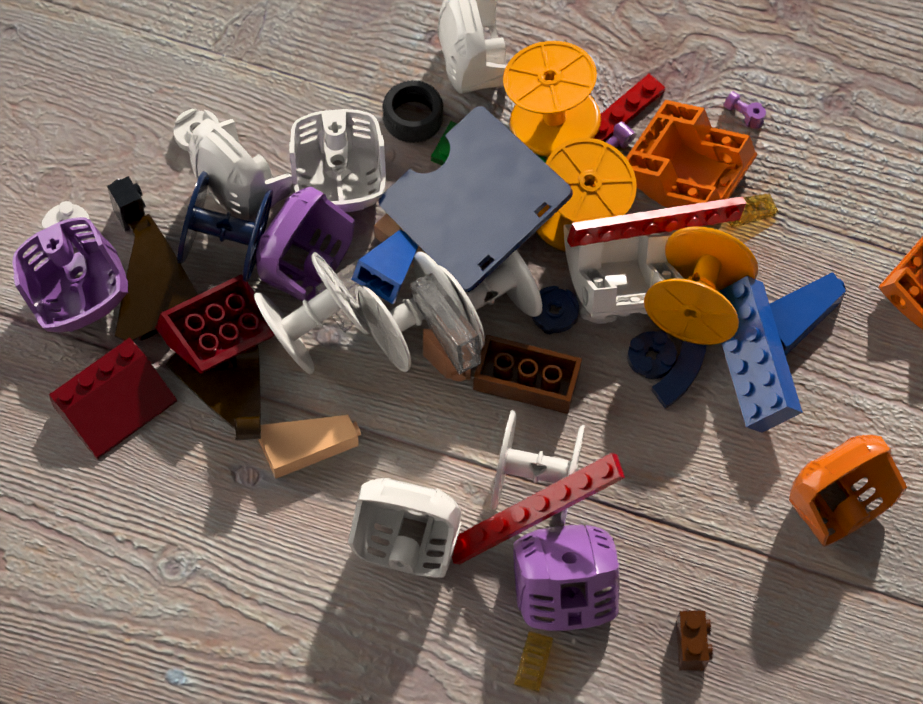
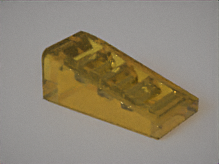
(752, 215)
(539, 640)

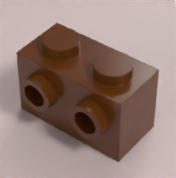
(692, 640)

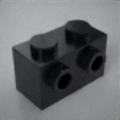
(126, 201)

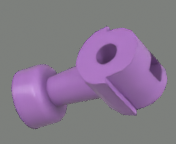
(753, 113)
(621, 136)

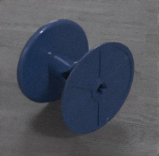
(222, 225)

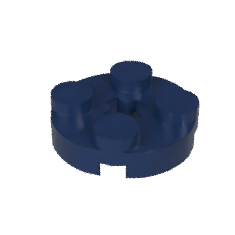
(567, 315)
(655, 342)

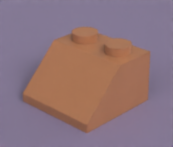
(438, 358)

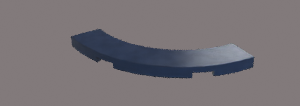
(682, 374)

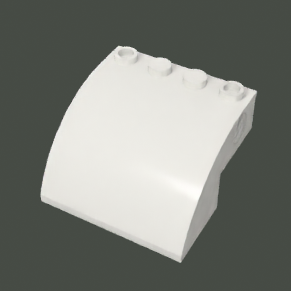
(618, 273)

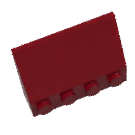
(215, 325)
(112, 398)

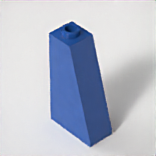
(386, 266)
(805, 309)

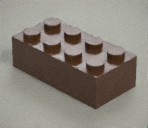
(527, 374)

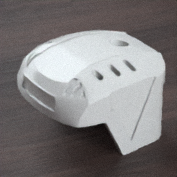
(469, 58)
(234, 176)
(347, 183)
(387, 504)

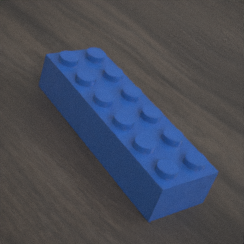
(758, 359)

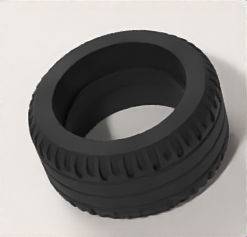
(413, 92)

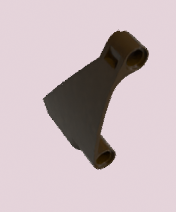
(153, 282)
(228, 390)

